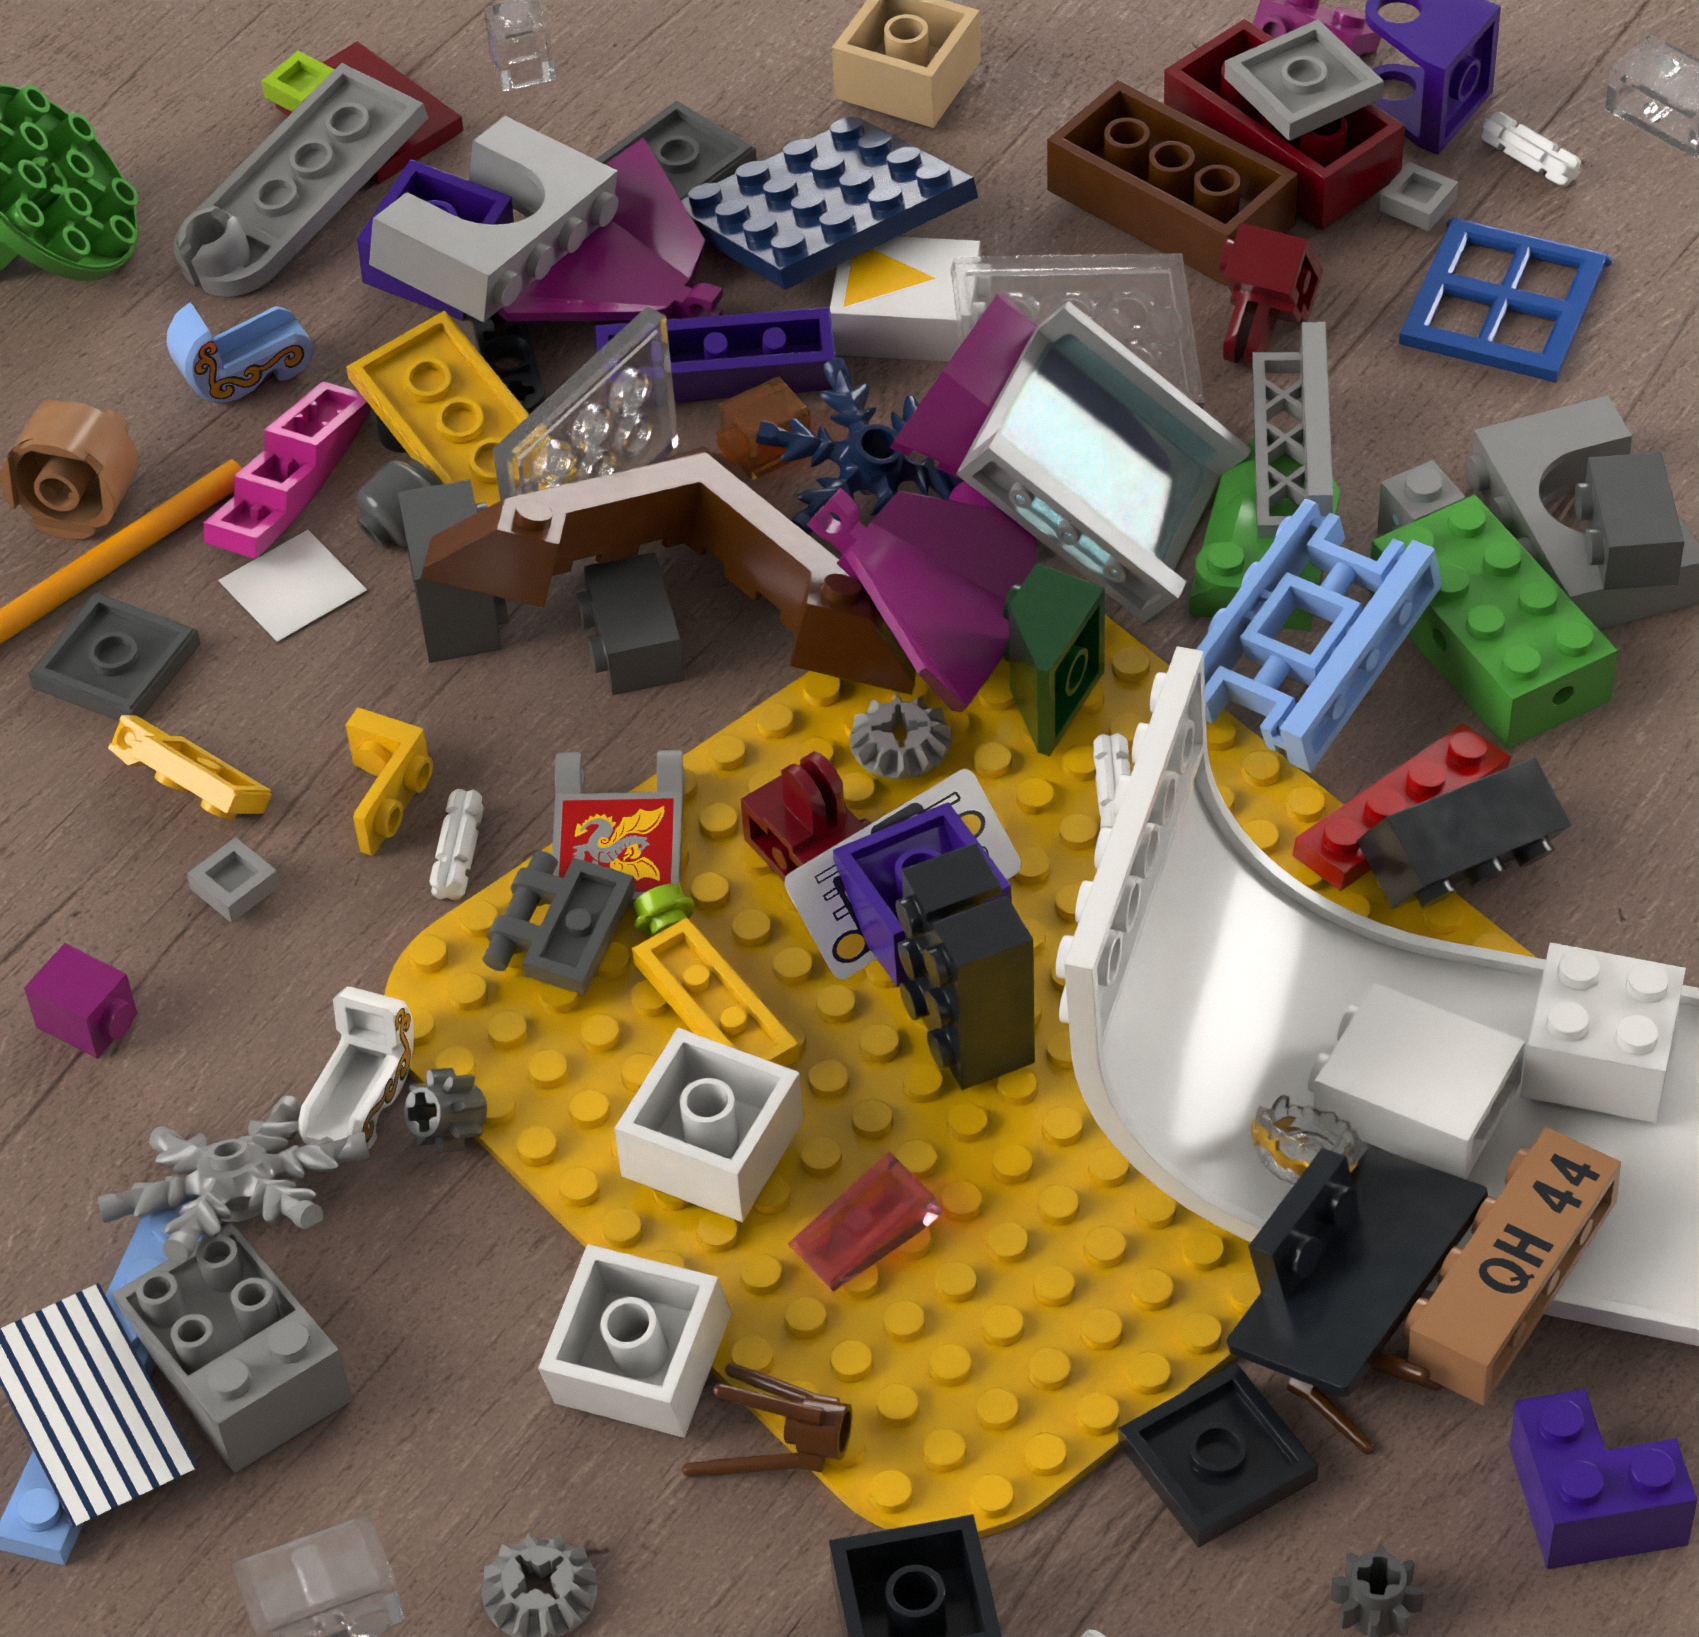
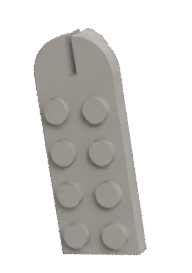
(294, 182)

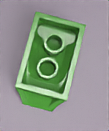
(1233, 542)

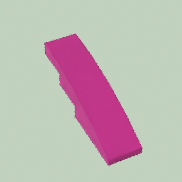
(284, 478)

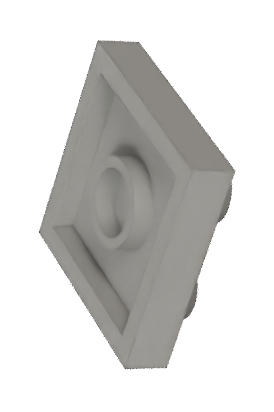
(1303, 79)

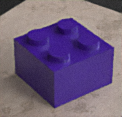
(448, 193)

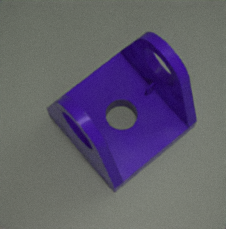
(1456, 60)

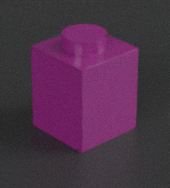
(81, 1000)

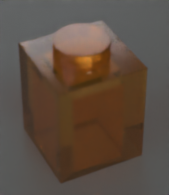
(741, 419)

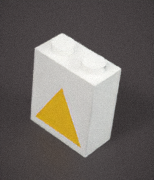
(899, 300)

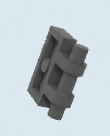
(576, 928)

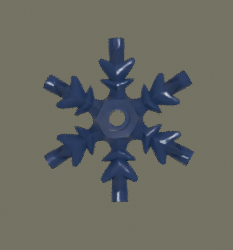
(863, 457)

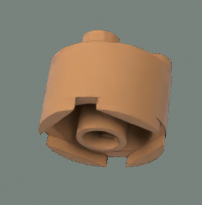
(70, 468)

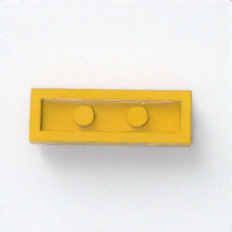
(711, 994)

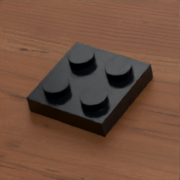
(1217, 1454)

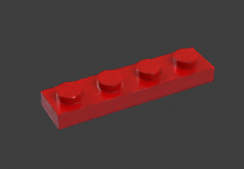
(1447, 764)

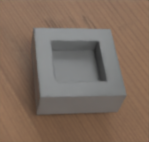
(1418, 196)
(233, 880)

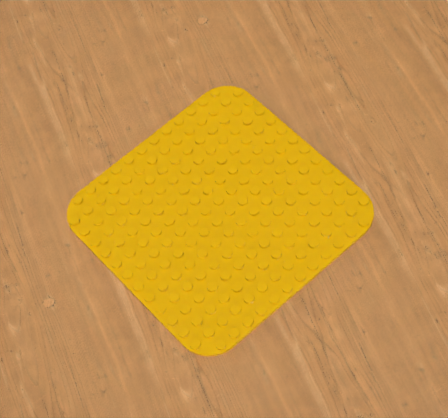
(1058, 1274)

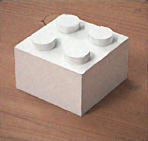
(1602, 1032)
(709, 1124)
(635, 1340)

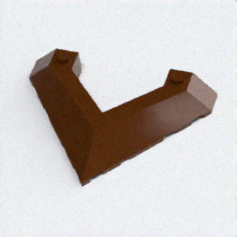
(691, 501)

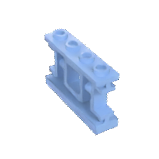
(1348, 654)

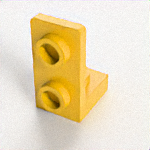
(401, 762)

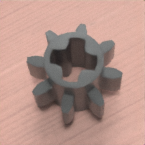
(445, 1110)
(1372, 1575)

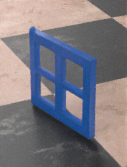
(1483, 350)

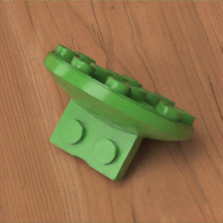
(60, 191)

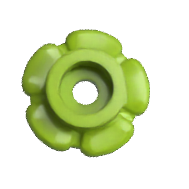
(661, 908)

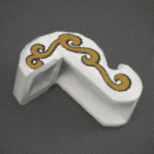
(364, 1069)

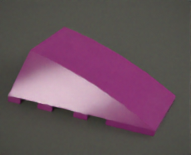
(967, 387)

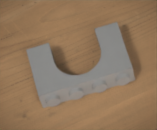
(485, 264)
(1544, 456)

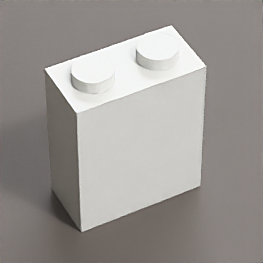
(1418, 1079)

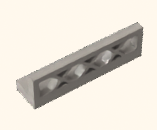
(1313, 430)

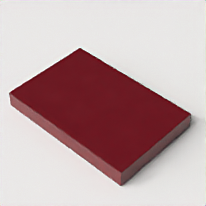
(441, 123)

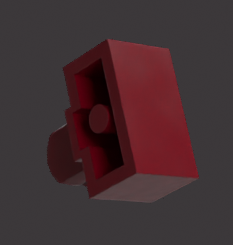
(1269, 280)
(798, 815)

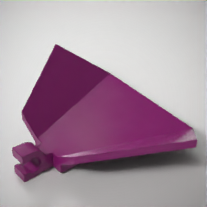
(632, 262)
(936, 579)

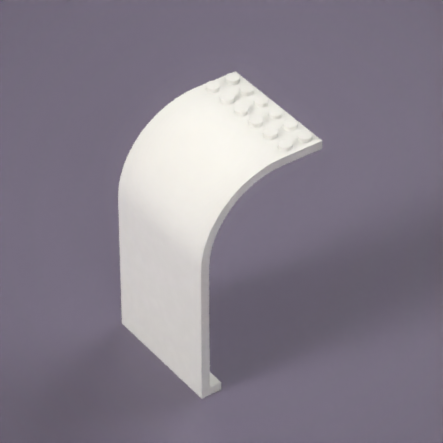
(1222, 979)

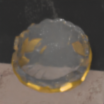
(1293, 1135)

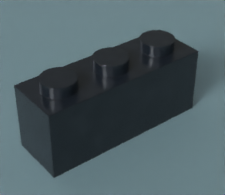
(1465, 835)

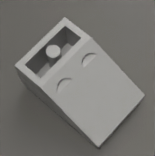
(235, 1347)

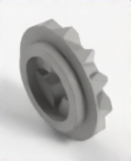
(879, 752)
(535, 1612)

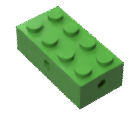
(1505, 627)

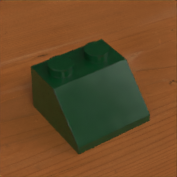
(1053, 649)

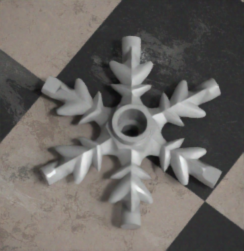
(233, 1178)

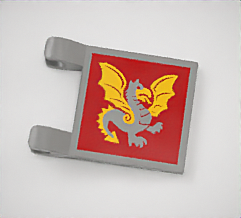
(621, 830)

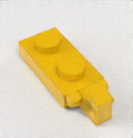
(189, 768)

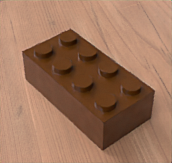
(1167, 177)

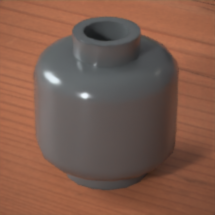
(380, 500)

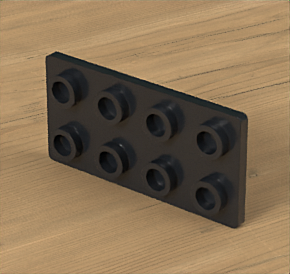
(1349, 1263)

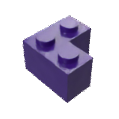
(1594, 1499)

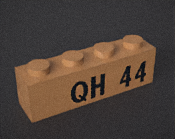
(1512, 1264)

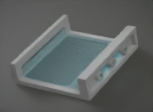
(1101, 460)

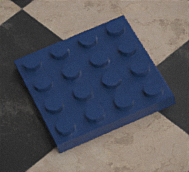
(825, 201)

